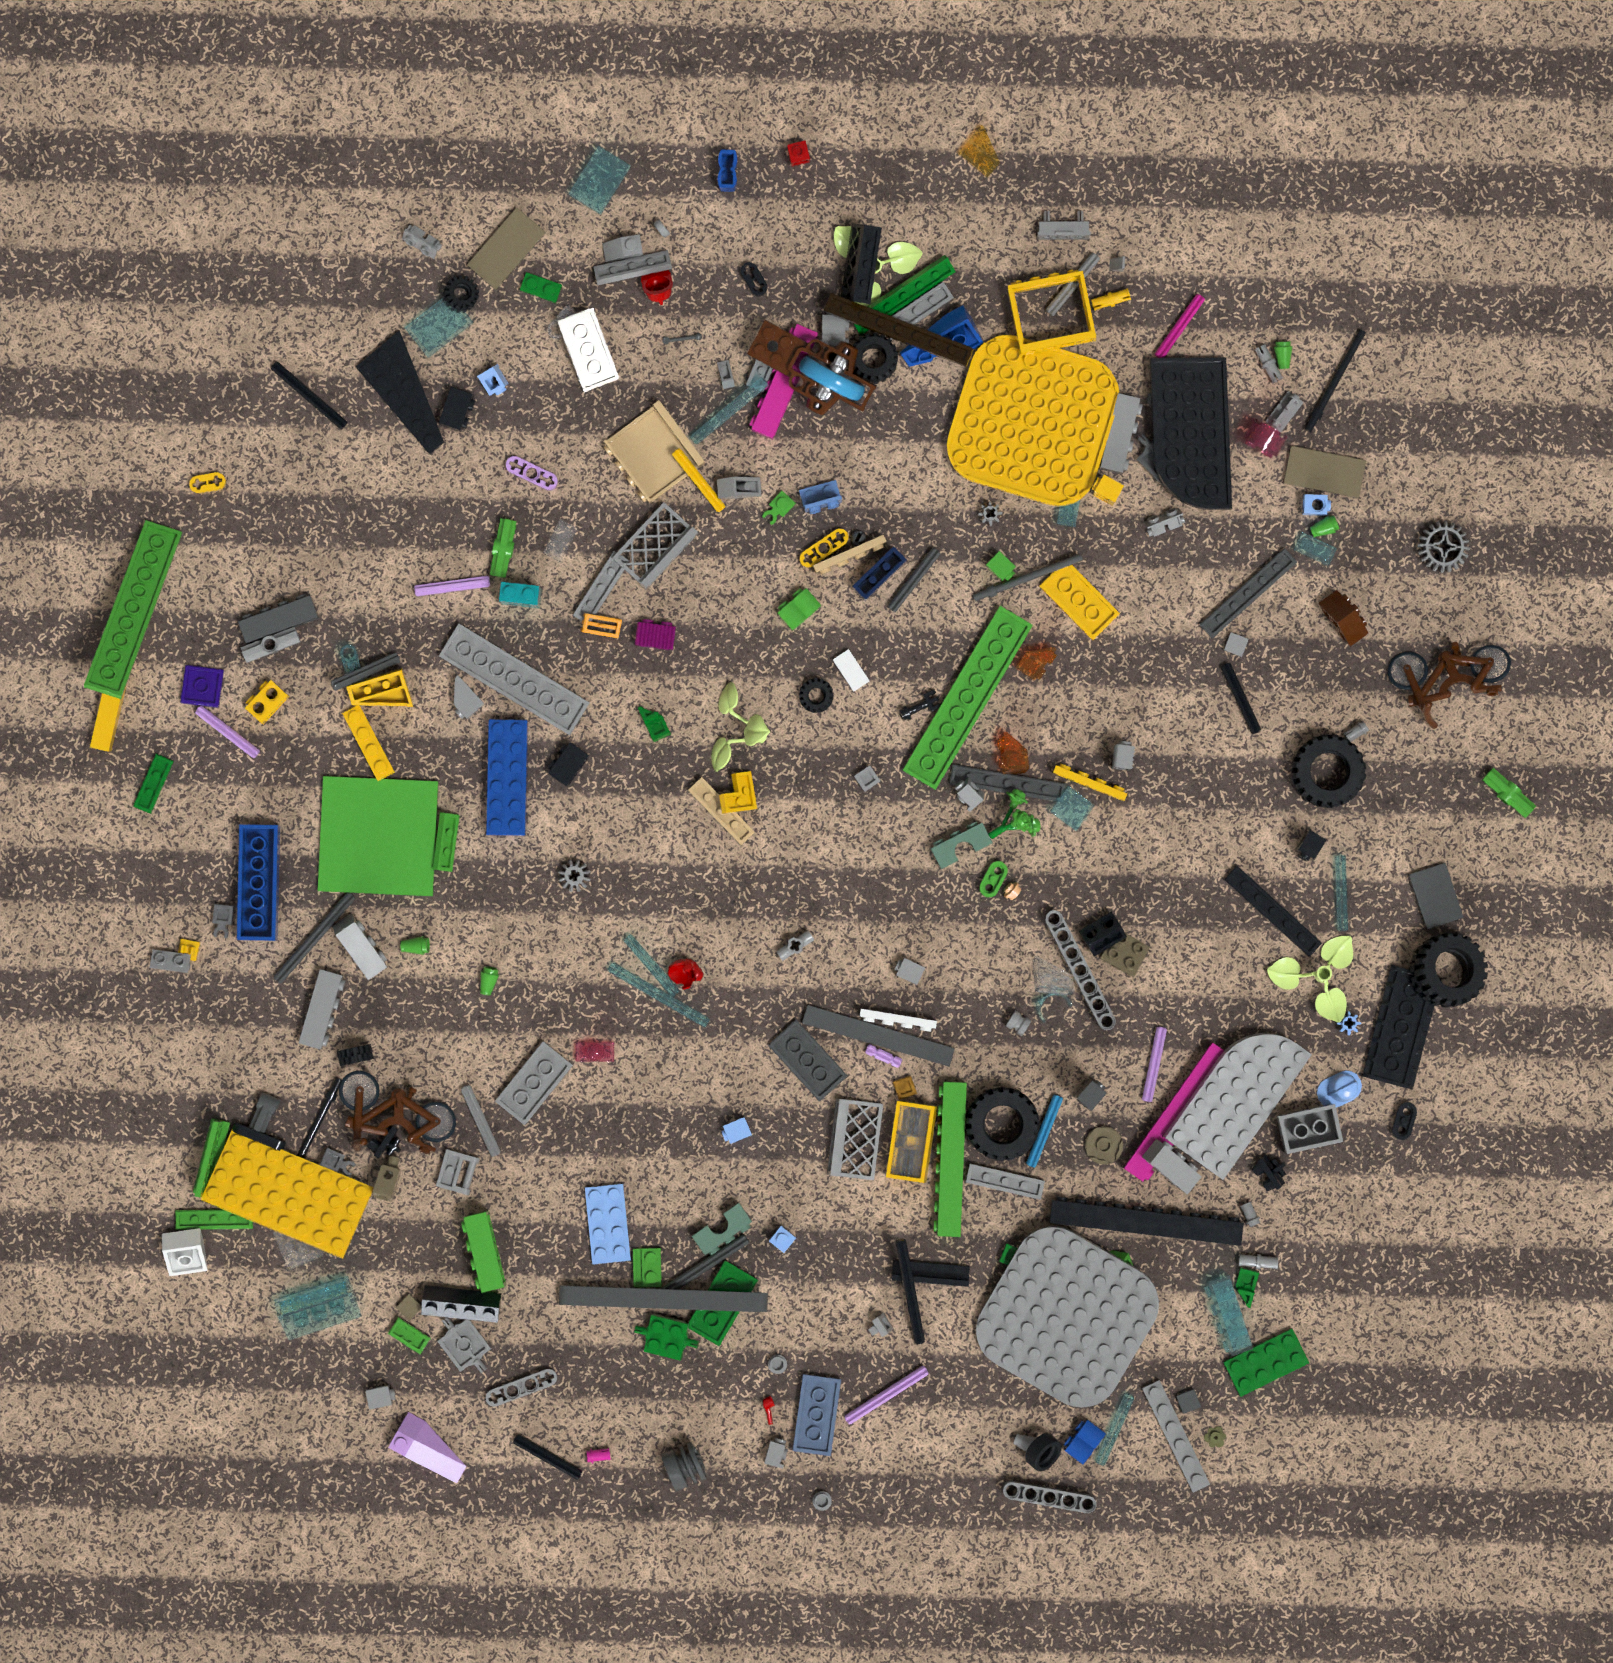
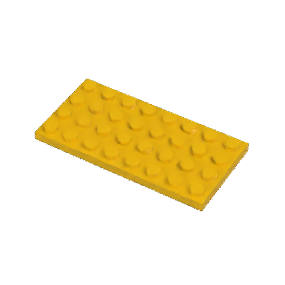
(287, 1194)

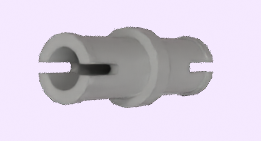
(1268, 363)
(1258, 1261)

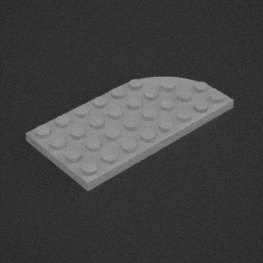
(1236, 1099)

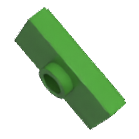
(409, 1335)

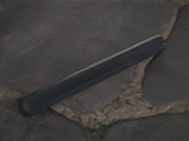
(309, 395)

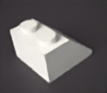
(184, 1252)

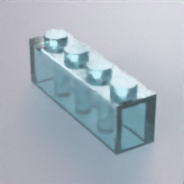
(1229, 1315)

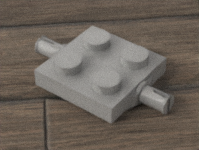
(464, 1344)

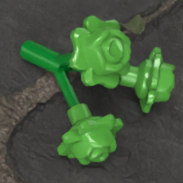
(1020, 820)

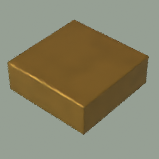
(904, 1087)

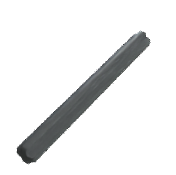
(314, 937)
(708, 1263)

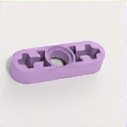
(521, 462)

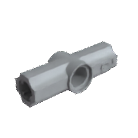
(282, 640)

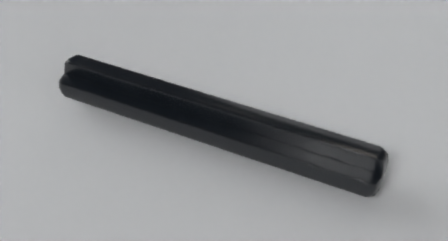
(1241, 698)
(547, 1456)

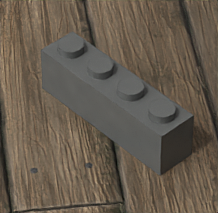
(278, 619)
(1090, 1094)

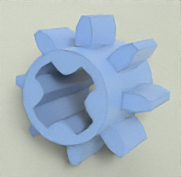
(1352, 1027)

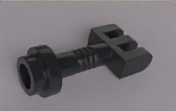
(906, 713)

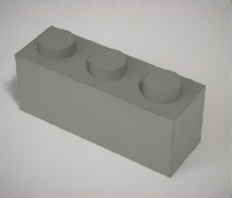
(1172, 1165)

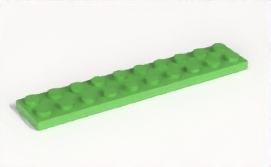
(133, 609)
(967, 697)

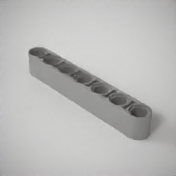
(1086, 977)

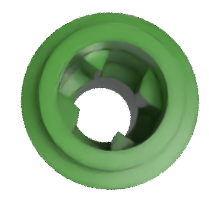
(1283, 354)
(1325, 526)
(416, 945)
(489, 977)

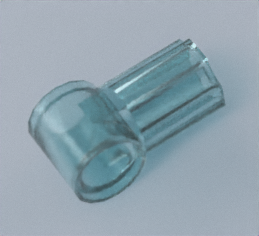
(350, 664)

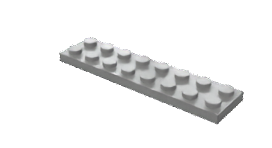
(514, 679)

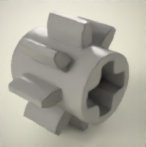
(990, 519)

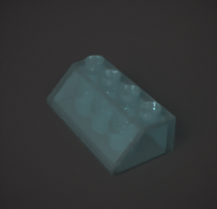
(317, 1308)

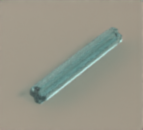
(1341, 893)
(651, 965)
(1114, 1429)

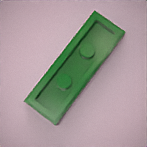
(153, 783)

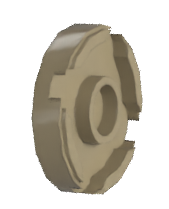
(1104, 1139)

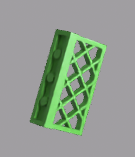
(212, 1150)

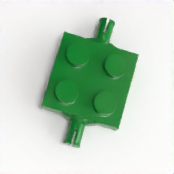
(666, 1337)

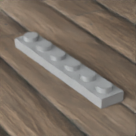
(1176, 1436)

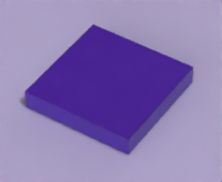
(202, 686)

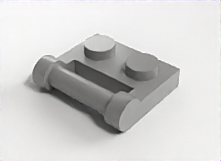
(451, 1169)

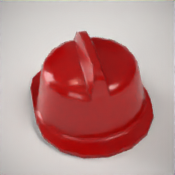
(657, 286)

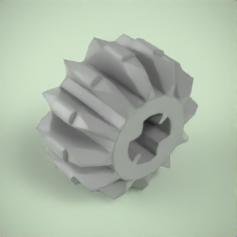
(568, 872)

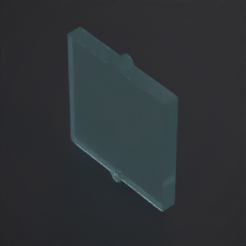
(1072, 808)

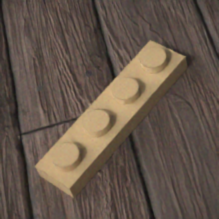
(857, 552)
(730, 821)

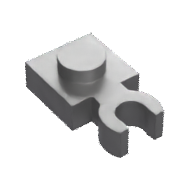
(222, 916)
(334, 1161)

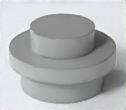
(777, 1364)
(822, 1500)

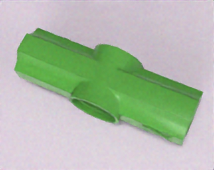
(503, 548)
(1509, 792)

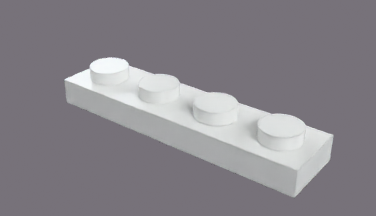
(889, 1019)

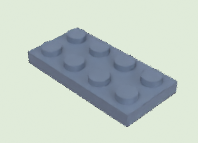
(816, 1415)

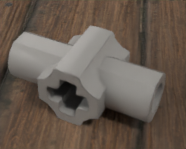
(804, 940)

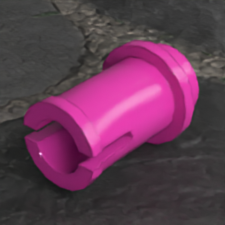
(598, 1455)

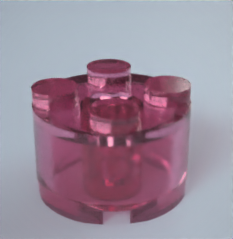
(1264, 438)

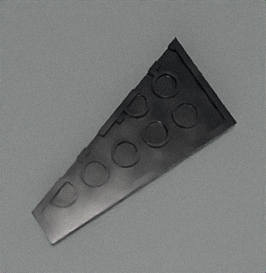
(397, 383)

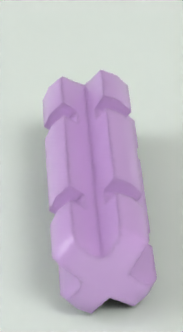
(883, 1056)

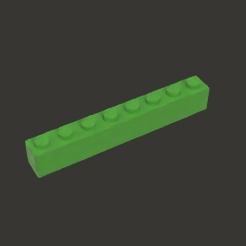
(951, 1159)

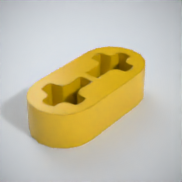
(206, 478)

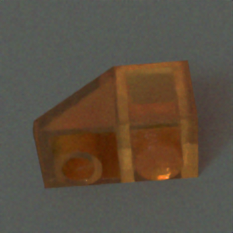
(1034, 662)
(1013, 755)

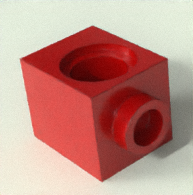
(798, 153)

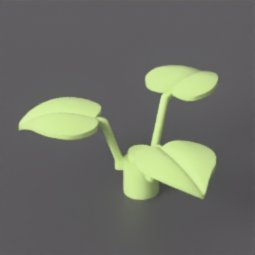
(901, 255)
(754, 732)
(1331, 1003)

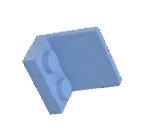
(820, 496)

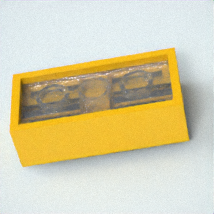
(911, 1141)

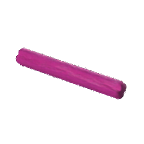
(1179, 326)

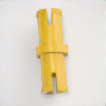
(1111, 299)

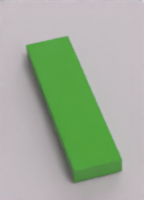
(210, 1220)

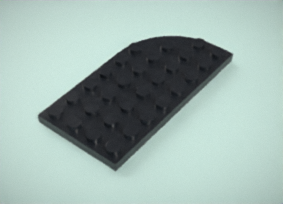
(1192, 430)

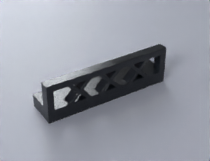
(934, 1273)

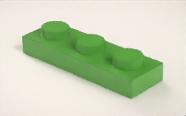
(446, 842)

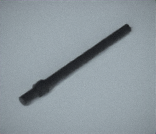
(1317, 412)
(330, 1096)

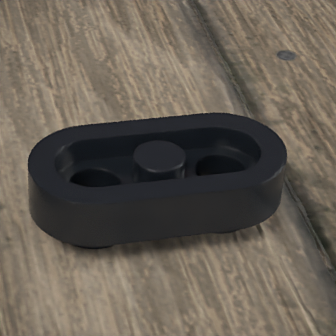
(1404, 1121)

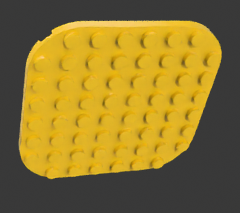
(1032, 421)

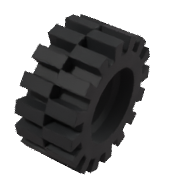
(465, 284)
(816, 707)
(355, 1055)

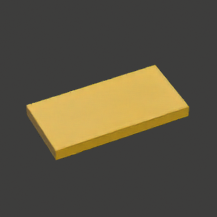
(1079, 600)

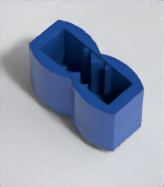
(727, 176)
(1084, 1441)

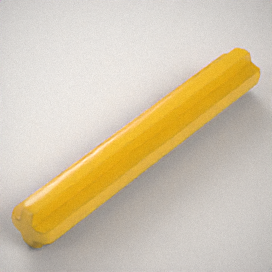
(698, 479)

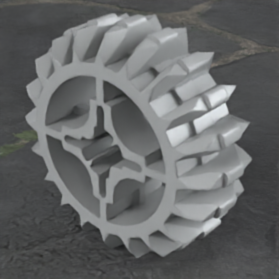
(1442, 556)

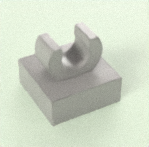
(880, 1325)

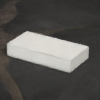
(851, 670)

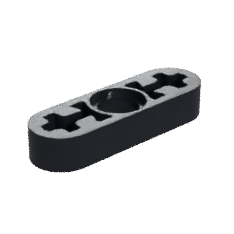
(263, 1138)

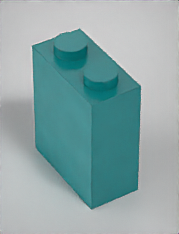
(520, 595)

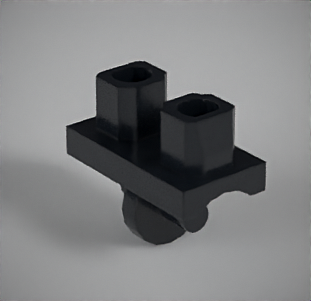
(378, 1148)
(1273, 1171)

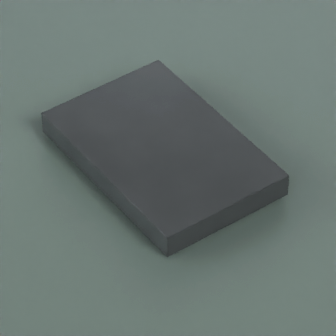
(1435, 896)

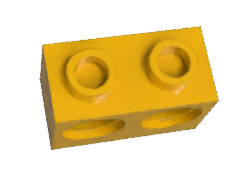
(1107, 489)
(270, 705)

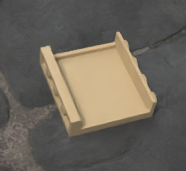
(646, 452)

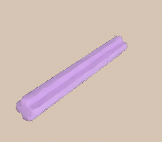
(885, 1395)

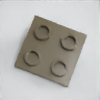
(1126, 955)

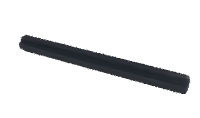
(910, 1291)

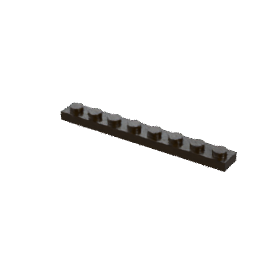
(898, 330)

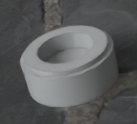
(661, 228)

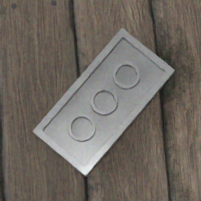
(534, 1083)

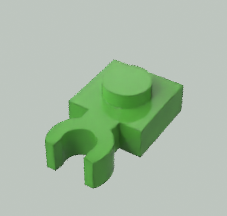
(780, 506)

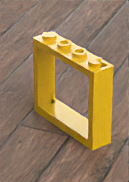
(1059, 342)

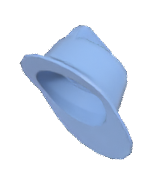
(1339, 1088)

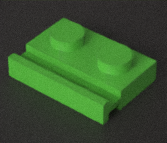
(647, 1267)

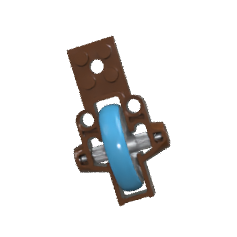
(814, 369)

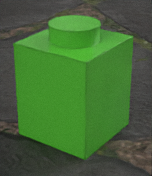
(1001, 567)

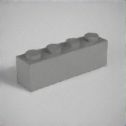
(1120, 434)
(321, 1009)

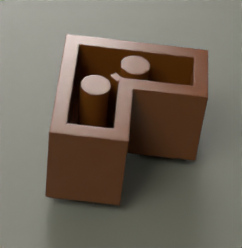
(1344, 617)

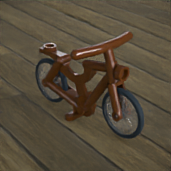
(1410, 670)
(361, 1091)

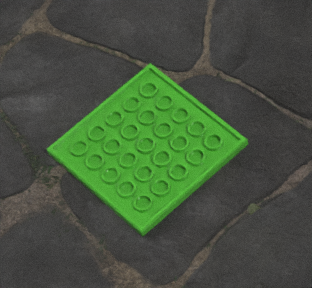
(378, 836)

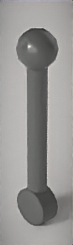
(698, 336)

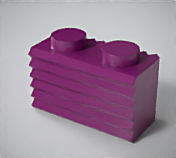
(655, 635)

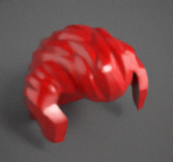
(685, 972)

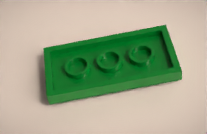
(716, 1324)
(1266, 1362)

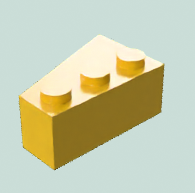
(381, 690)

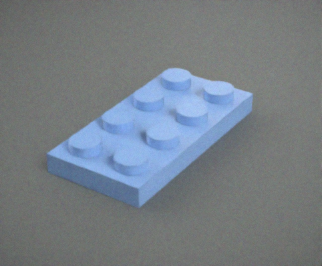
(607, 1224)

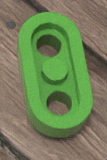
(993, 879)

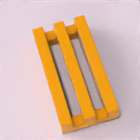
(585, 622)

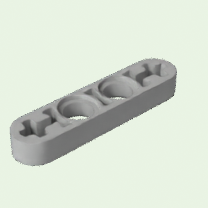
(522, 1390)

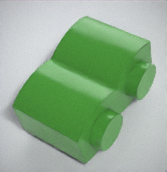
(798, 609)

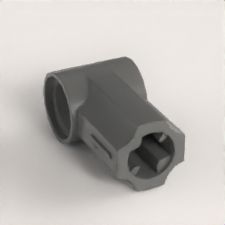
(266, 1107)

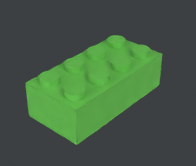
(484, 1251)

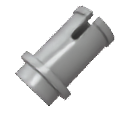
(1356, 731)
(1250, 1214)

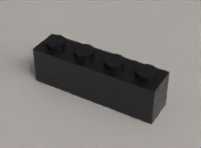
(461, 1304)

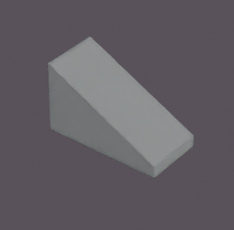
(1117, 264)
(725, 374)

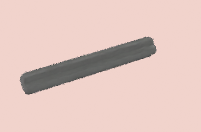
(913, 580)
(365, 671)

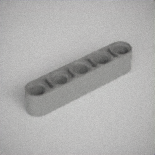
(1057, 1502)

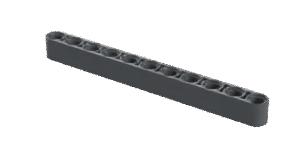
(663, 1298)

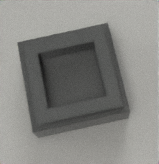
(1188, 1401)

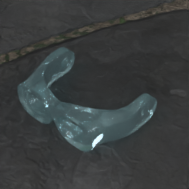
(1039, 1002)

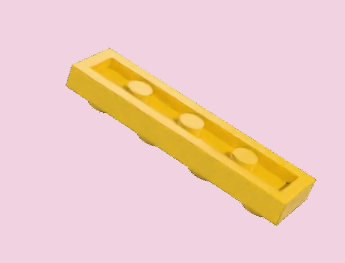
(368, 742)
(1097, 784)

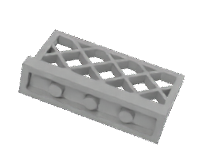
(667, 557)
(838, 1139)

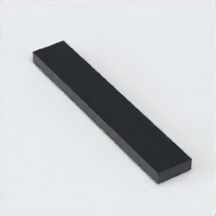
(1273, 911)

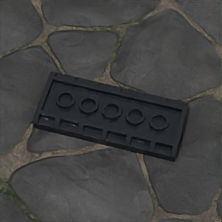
(1399, 1031)

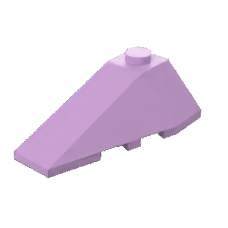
(422, 1445)

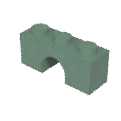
(945, 851)
(737, 1221)

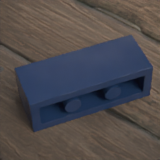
(879, 573)

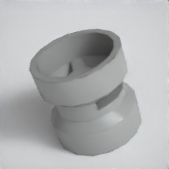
(1018, 1022)

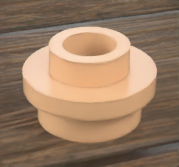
(1012, 891)

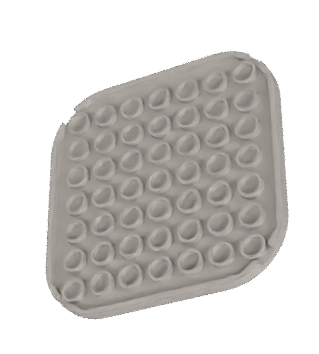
(1067, 1316)

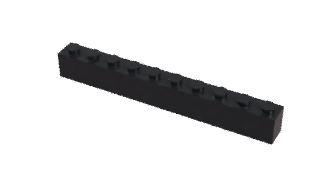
(1146, 1222)

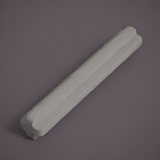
(1069, 288)
(480, 1120)

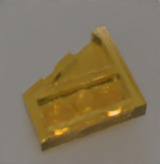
(980, 153)

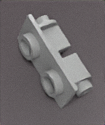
(414, 237)
(1284, 411)
(1172, 518)
(170, 961)

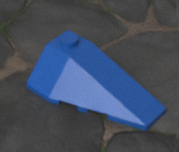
(955, 326)

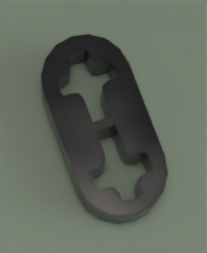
(757, 276)

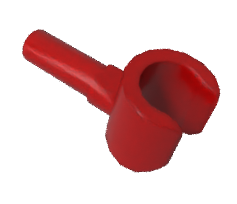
(768, 1403)

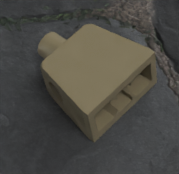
(386, 1188)

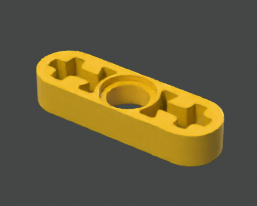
(833, 536)

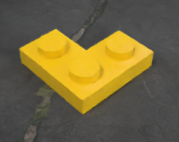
(743, 796)

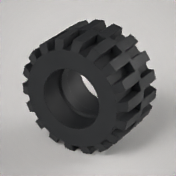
(886, 347)

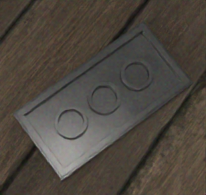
(807, 1060)

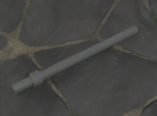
(993, 590)

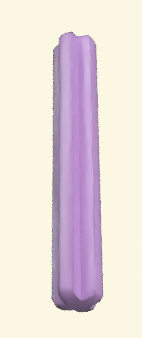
(452, 586)
(228, 732)
(1154, 1064)

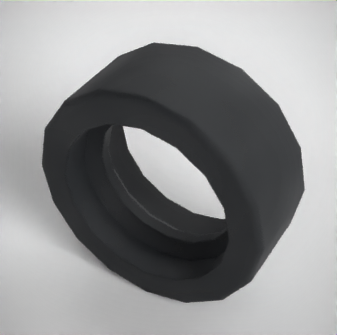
(1043, 1452)

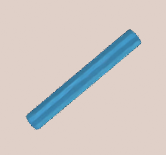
(1044, 1130)

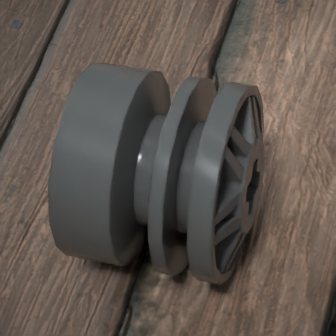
(684, 1466)

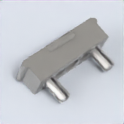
(1064, 230)

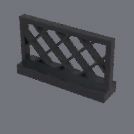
(862, 263)

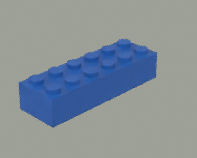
(507, 777)
(258, 882)

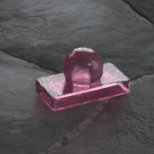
(594, 1051)

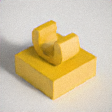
(189, 947)

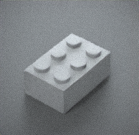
(1309, 1128)

